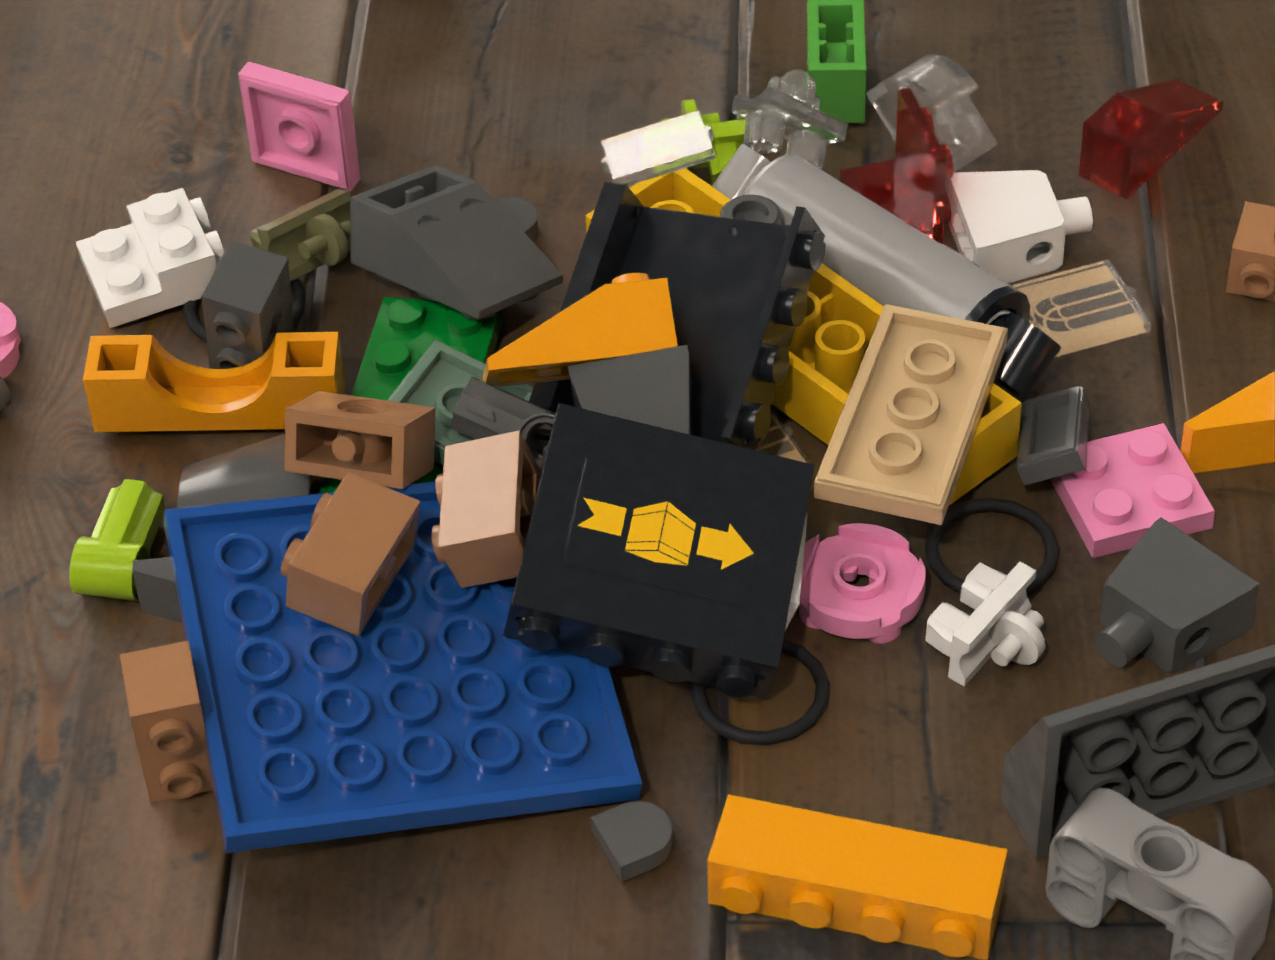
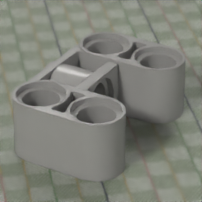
(1125, 853)

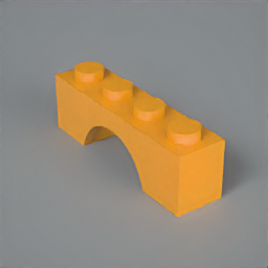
(144, 388)

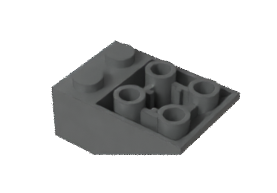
(447, 243)

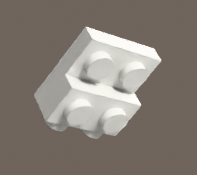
(154, 260)

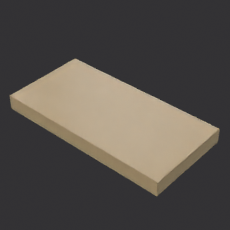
(911, 414)

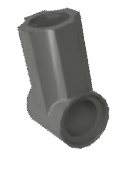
(491, 411)

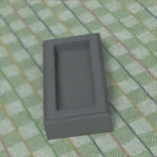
(1053, 435)

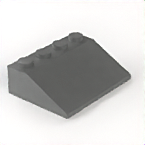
(1156, 744)

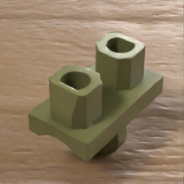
(310, 234)

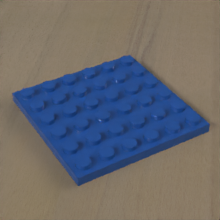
(382, 728)

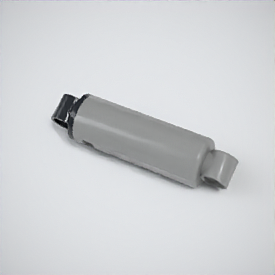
(894, 259)

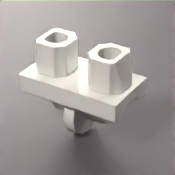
(998, 628)

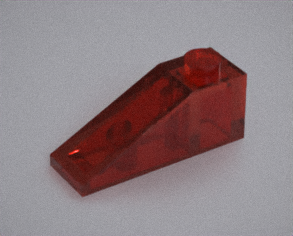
(1141, 132)

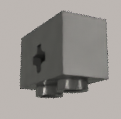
(246, 305)

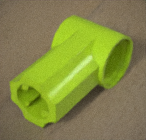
(122, 534)

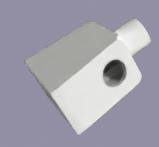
(1013, 222)

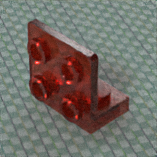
(916, 179)

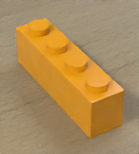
(857, 877)

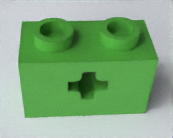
(838, 57)

